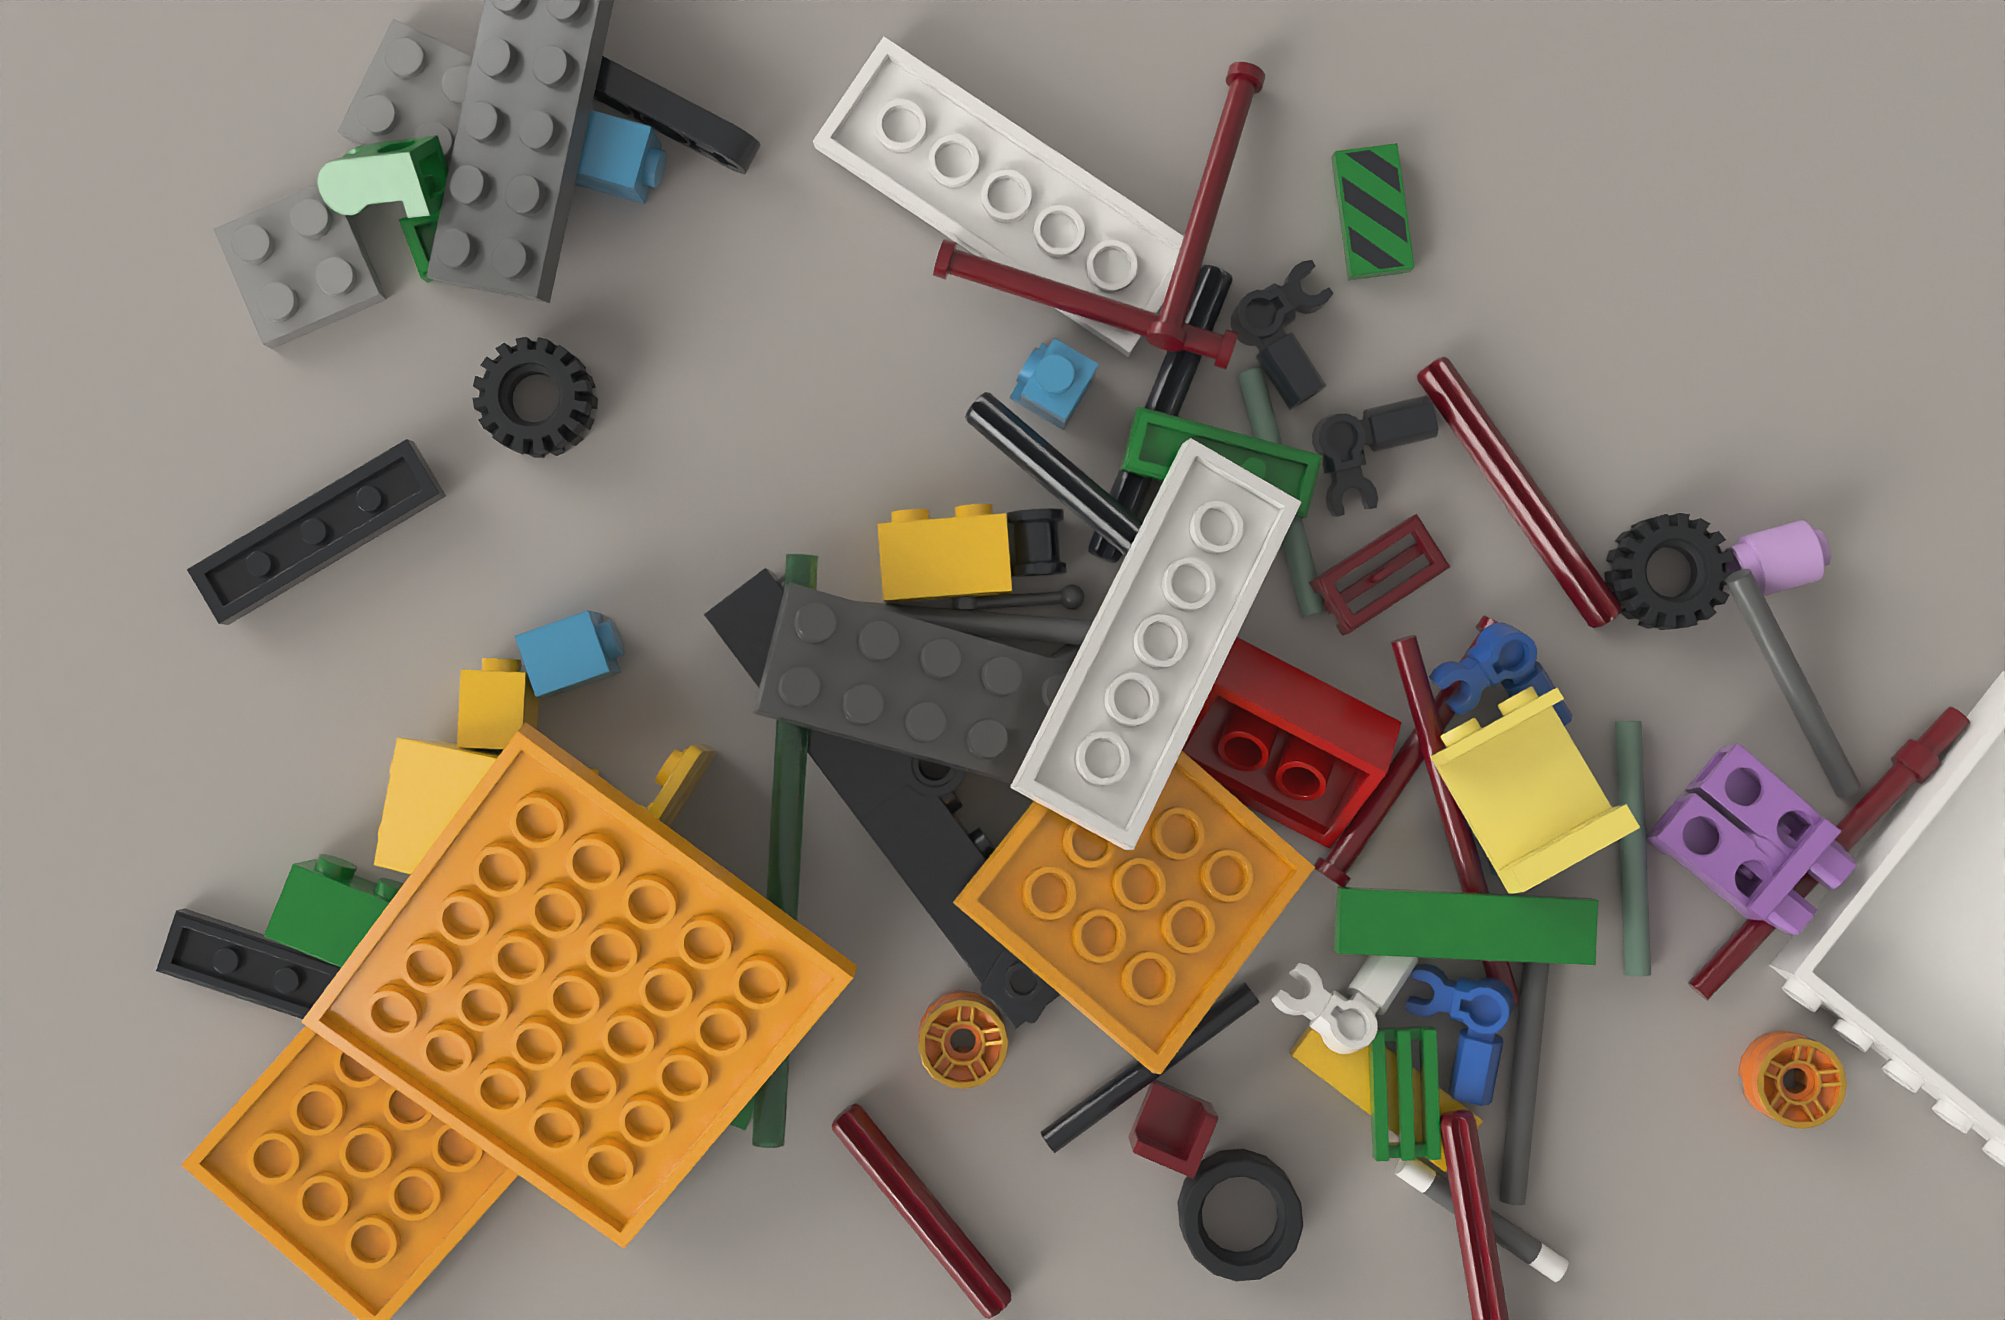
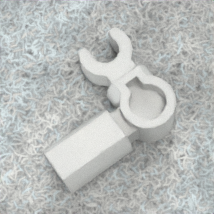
(1344, 1022)

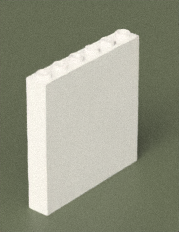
(1917, 936)

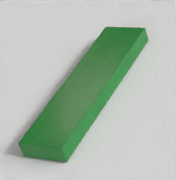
(1466, 925)

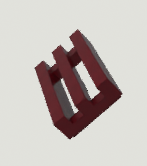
(1337, 601)

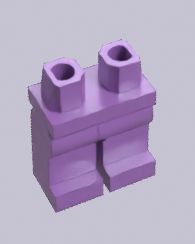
(1752, 840)

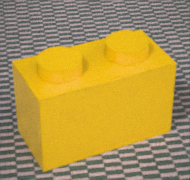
(944, 555)

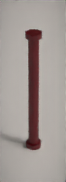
(1243, 82)
(1074, 300)
(1386, 793)

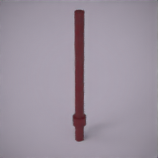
(1912, 764)
(1455, 825)

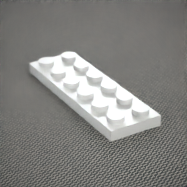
(997, 187)
(1156, 645)

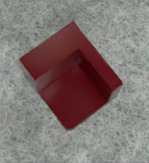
(1173, 1128)

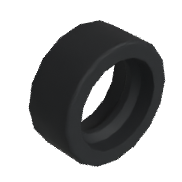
(1261, 1259)

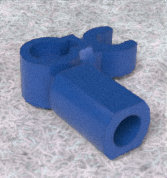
(1498, 657)
(1485, 1010)

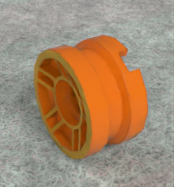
(963, 1066)
(1816, 1071)

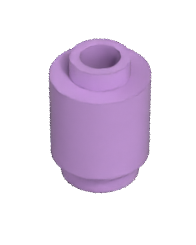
(1782, 556)

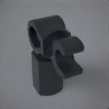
(1260, 323)
(1343, 437)

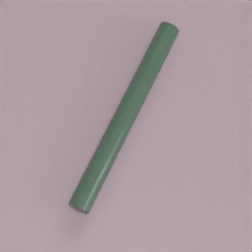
(1295, 541)
(1633, 850)

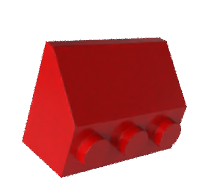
(1291, 743)

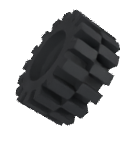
(504, 375)
(1706, 566)

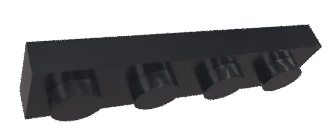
(316, 532)

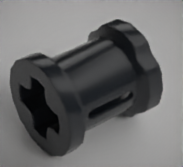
(1037, 542)

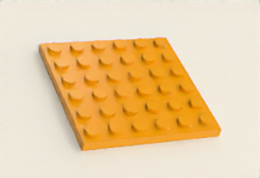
(578, 988)

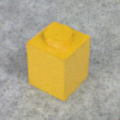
(494, 704)

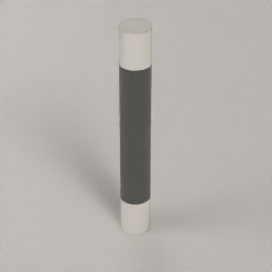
(1506, 1233)

